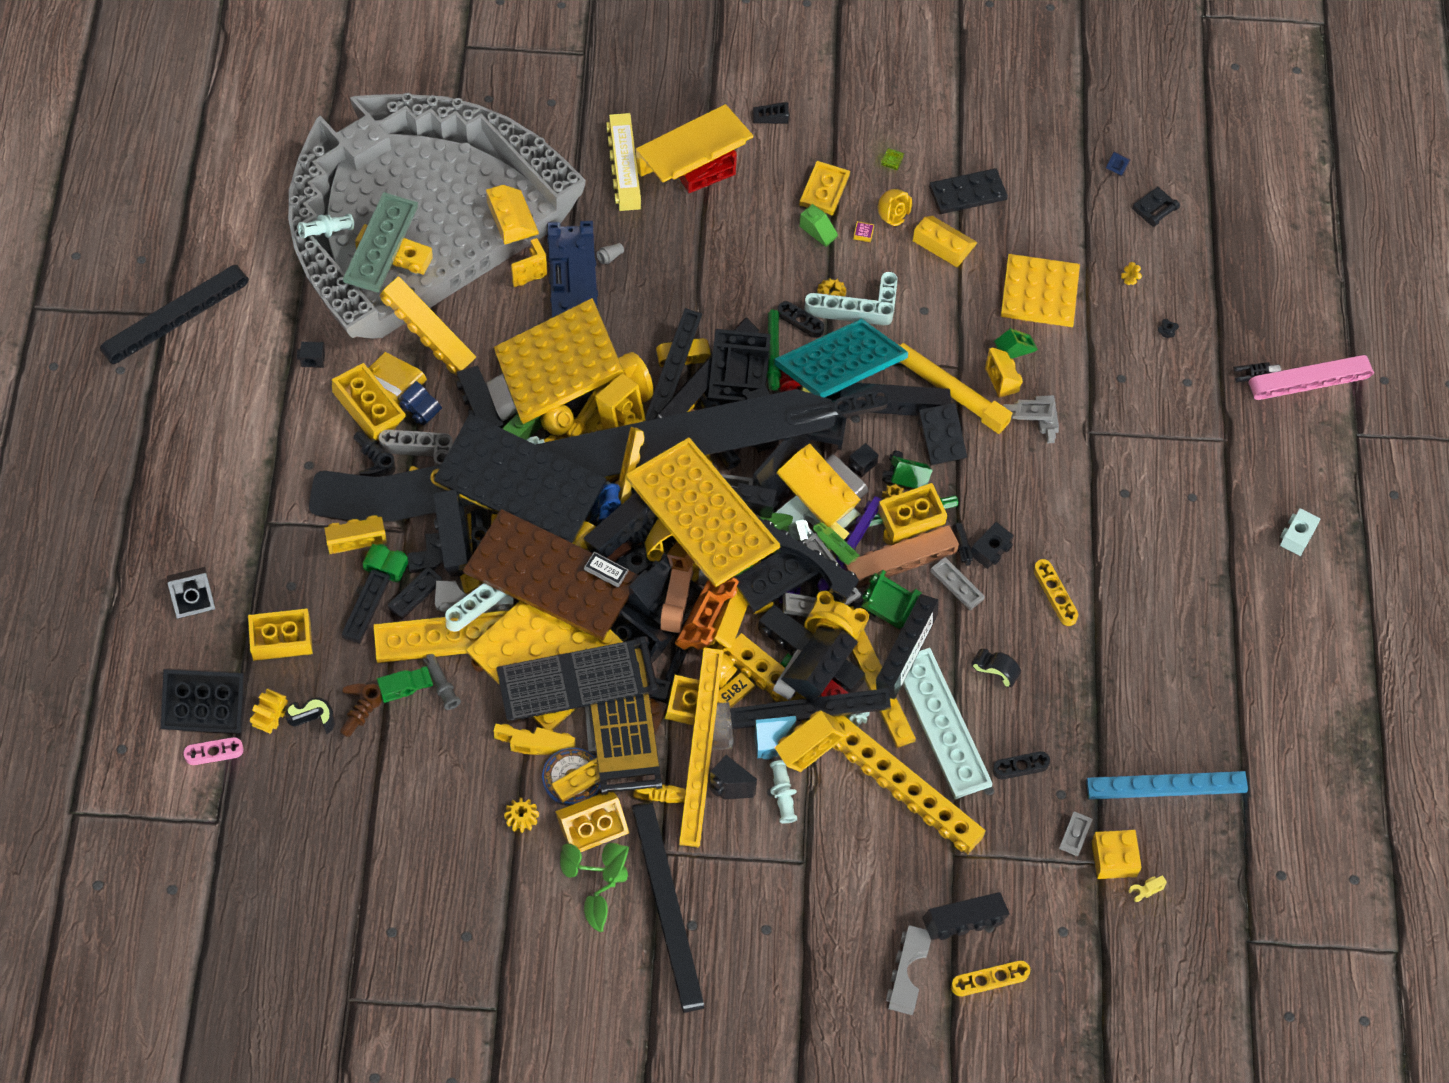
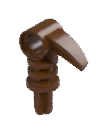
(364, 706)

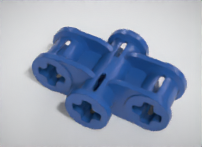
(606, 503)

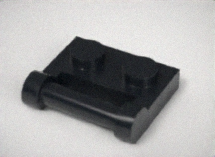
(1152, 202)

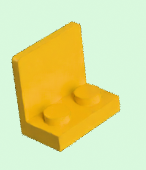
(530, 268)

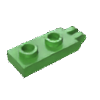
(835, 543)

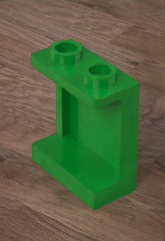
(889, 600)

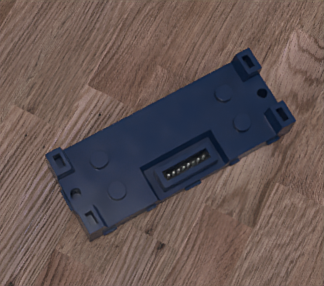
(571, 265)

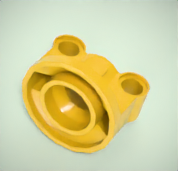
(637, 371)
(835, 616)

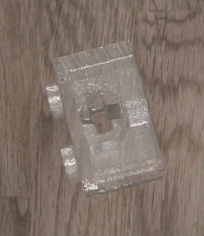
(723, 728)

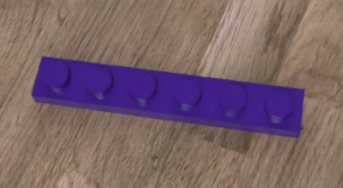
(854, 537)

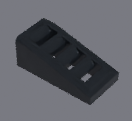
(777, 108)

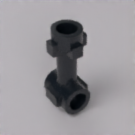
(887, 475)

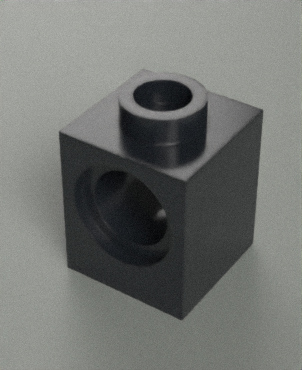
(311, 354)
(863, 460)

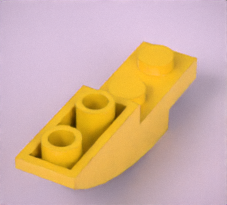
(542, 742)

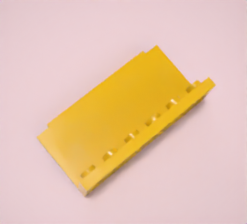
(692, 144)

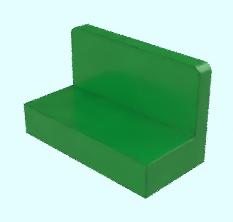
(910, 472)

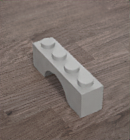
(449, 594)
(904, 993)

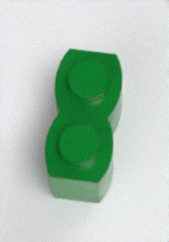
(386, 561)

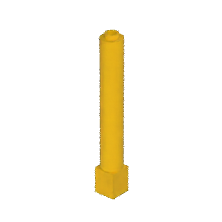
(992, 413)

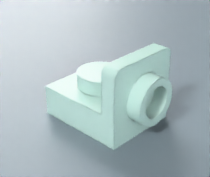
(799, 530)

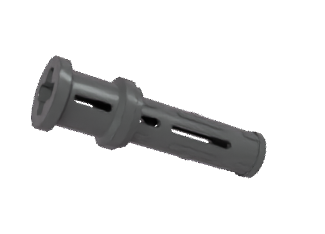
(444, 688)

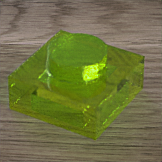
(892, 159)

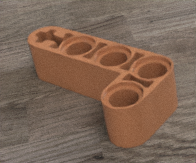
(676, 600)

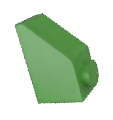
(818, 225)

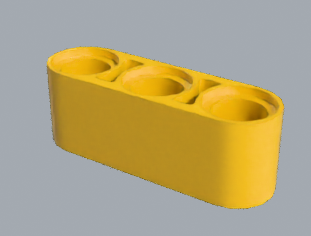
(698, 353)

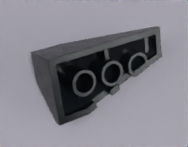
(649, 586)

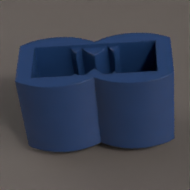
(419, 403)

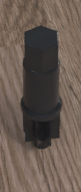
(964, 548)

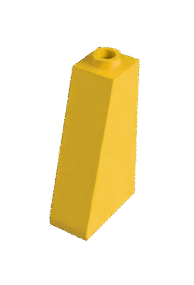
(728, 623)

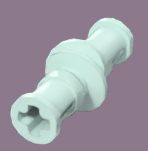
(325, 225)
(783, 792)

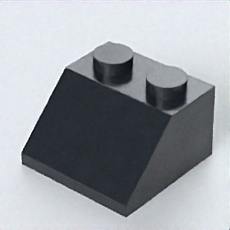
(190, 592)
(732, 780)

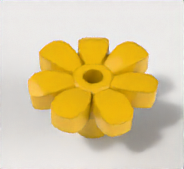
(1131, 273)

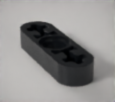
(804, 326)
(1005, 763)

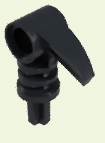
(377, 455)

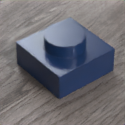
(1118, 163)

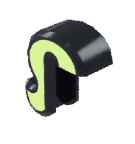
(997, 664)
(311, 710)

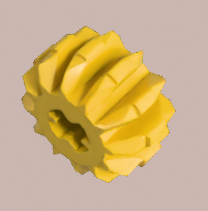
(514, 811)

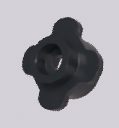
(1165, 332)

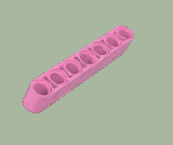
(1310, 377)

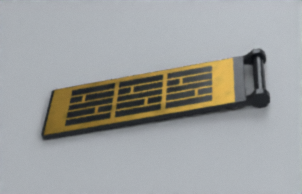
(626, 740)

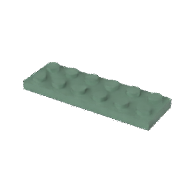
(380, 242)

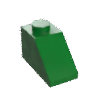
(1015, 343)

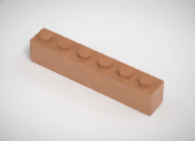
(905, 554)

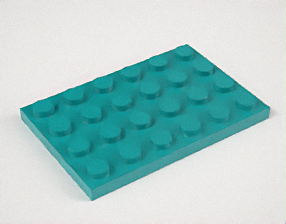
(841, 358)

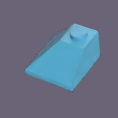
(769, 732)

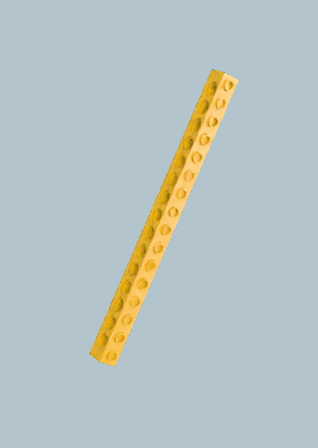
(880, 756)

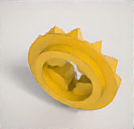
(824, 287)

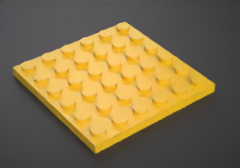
(558, 360)
(530, 635)

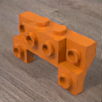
(699, 625)

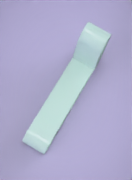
(822, 304)
(472, 600)

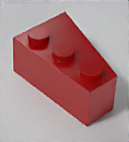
(711, 172)

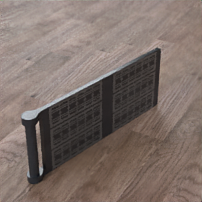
(575, 679)

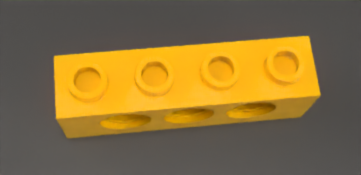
(410, 255)

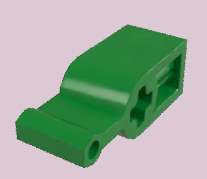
(403, 683)

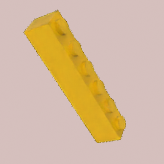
(427, 326)

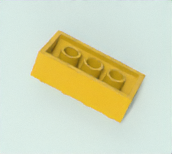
(367, 401)
(818, 486)

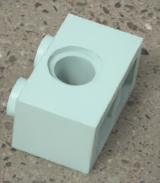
(1297, 541)

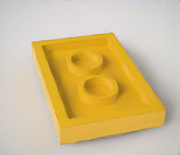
(825, 187)

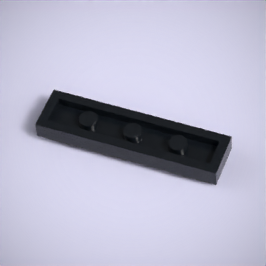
(366, 606)

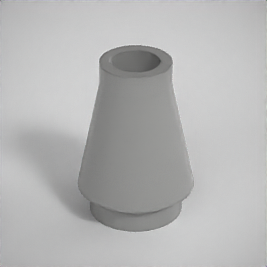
(609, 253)

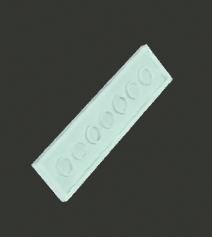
(945, 727)

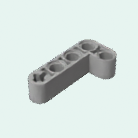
(389, 439)

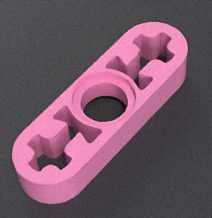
(199, 759)

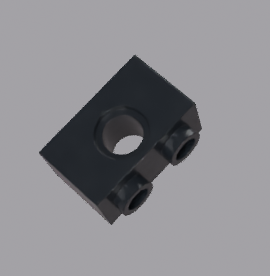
(996, 536)

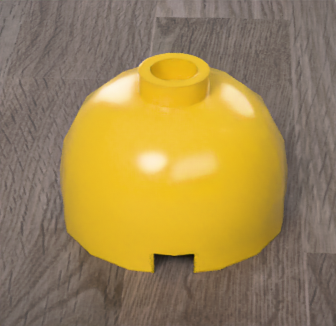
(894, 206)

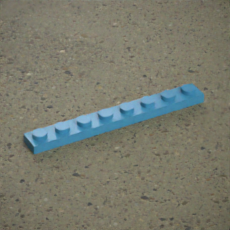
(1166, 785)

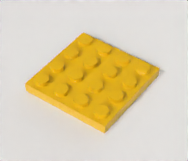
(1040, 290)

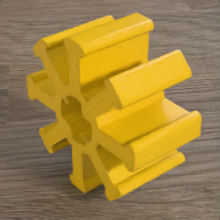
(268, 711)

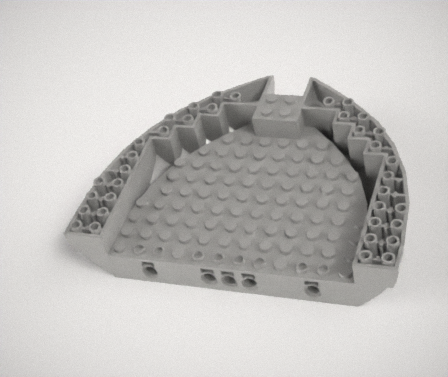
(431, 154)

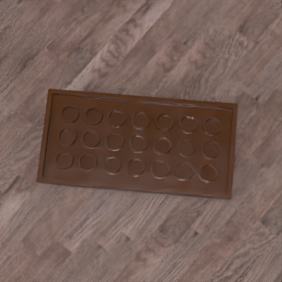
(547, 575)

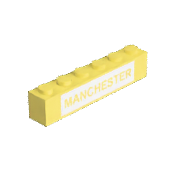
(624, 162)

